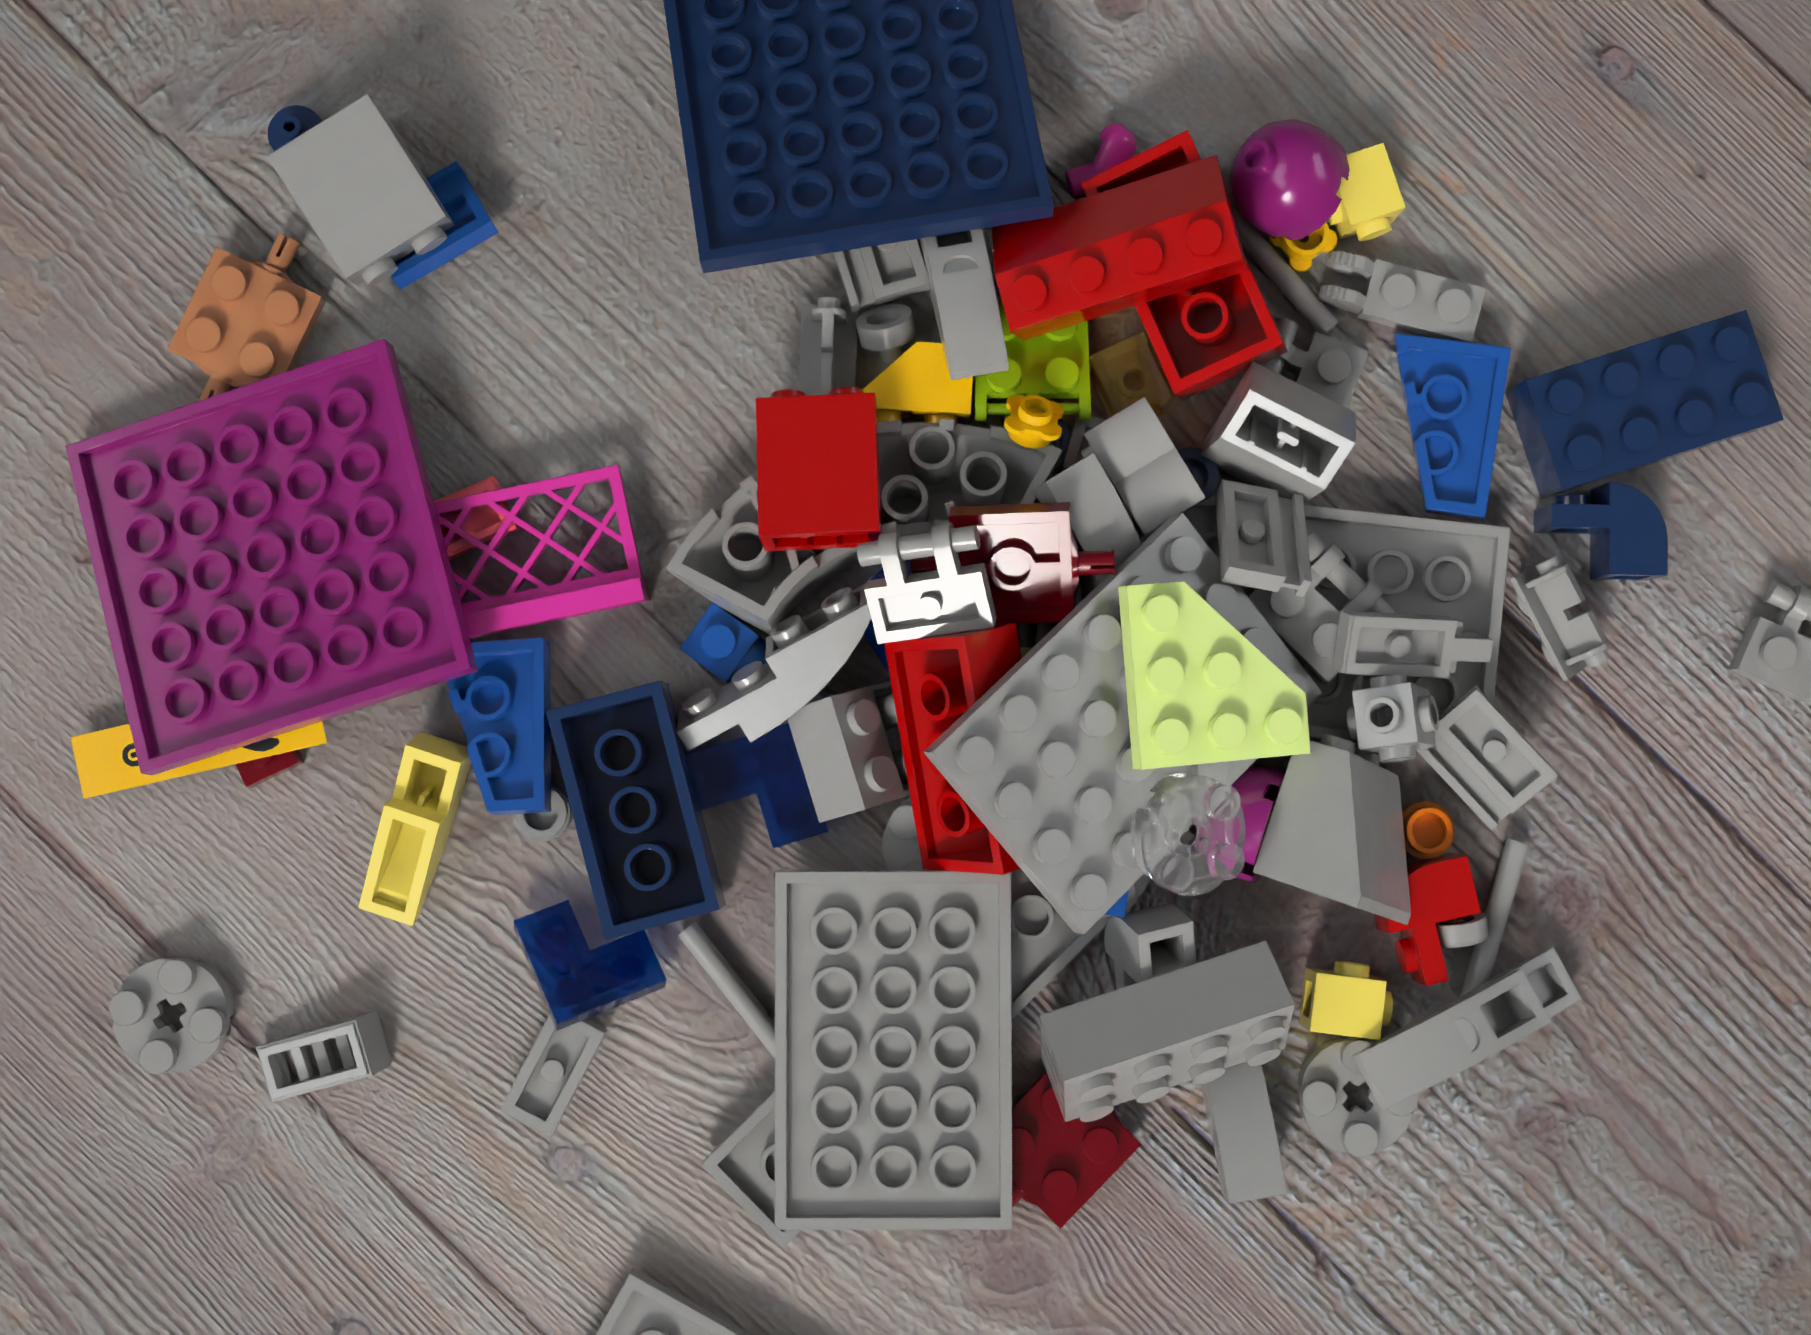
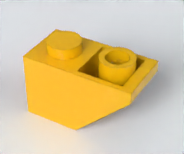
(920, 388)

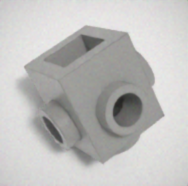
(1412, 722)

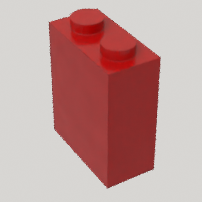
(818, 469)

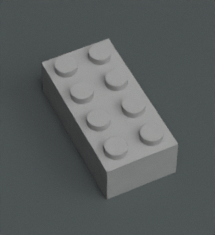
(1166, 1032)

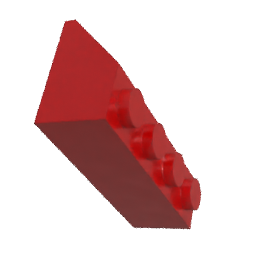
(1117, 249)
(931, 688)

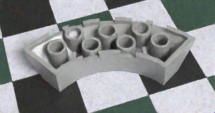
(921, 476)

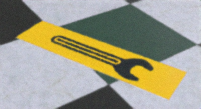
(110, 764)

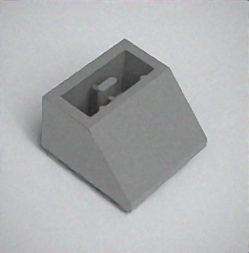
(1280, 435)
(851, 751)

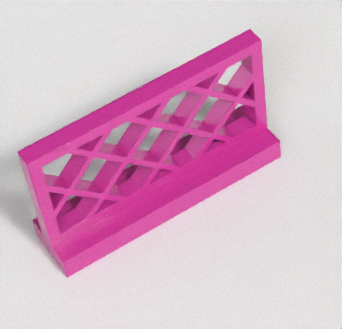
(547, 601)

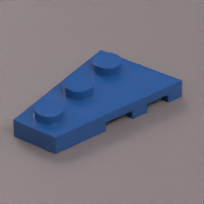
(1453, 418)
(508, 723)

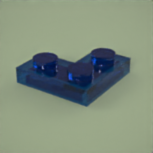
(763, 768)
(580, 980)

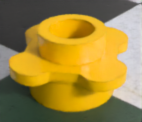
(1302, 254)
(1033, 421)

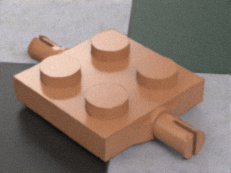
(246, 319)

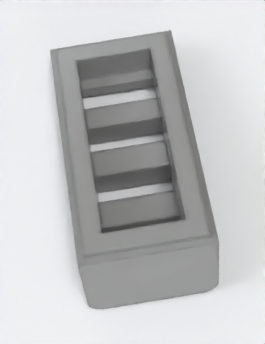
(359, 1044)

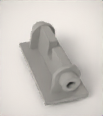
(827, 347)
(1567, 641)

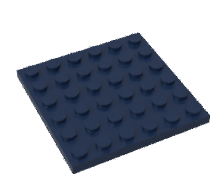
(851, 124)

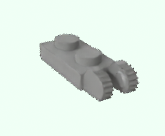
(1406, 298)

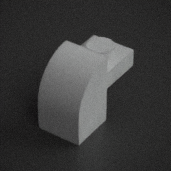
(1149, 943)

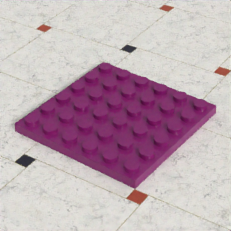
(269, 558)

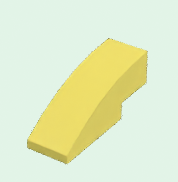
(415, 827)

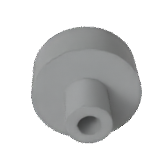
(886, 330)

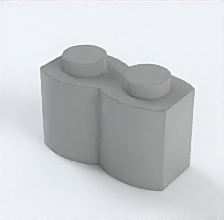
(1143, 466)

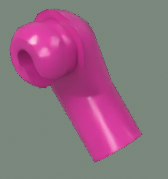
(1116, 147)

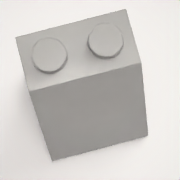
(362, 192)
(1340, 830)

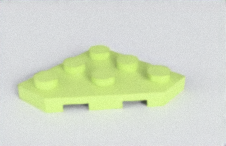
(1201, 685)

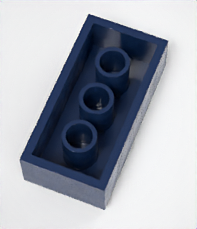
(1643, 404)
(635, 809)

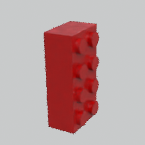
(1208, 329)

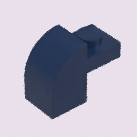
(1623, 528)

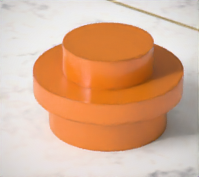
(1427, 829)

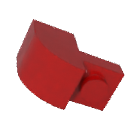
(1438, 892)

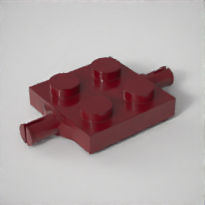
(1027, 559)
(1060, 1161)

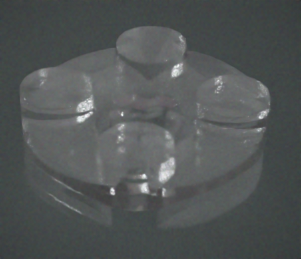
(1219, 838)

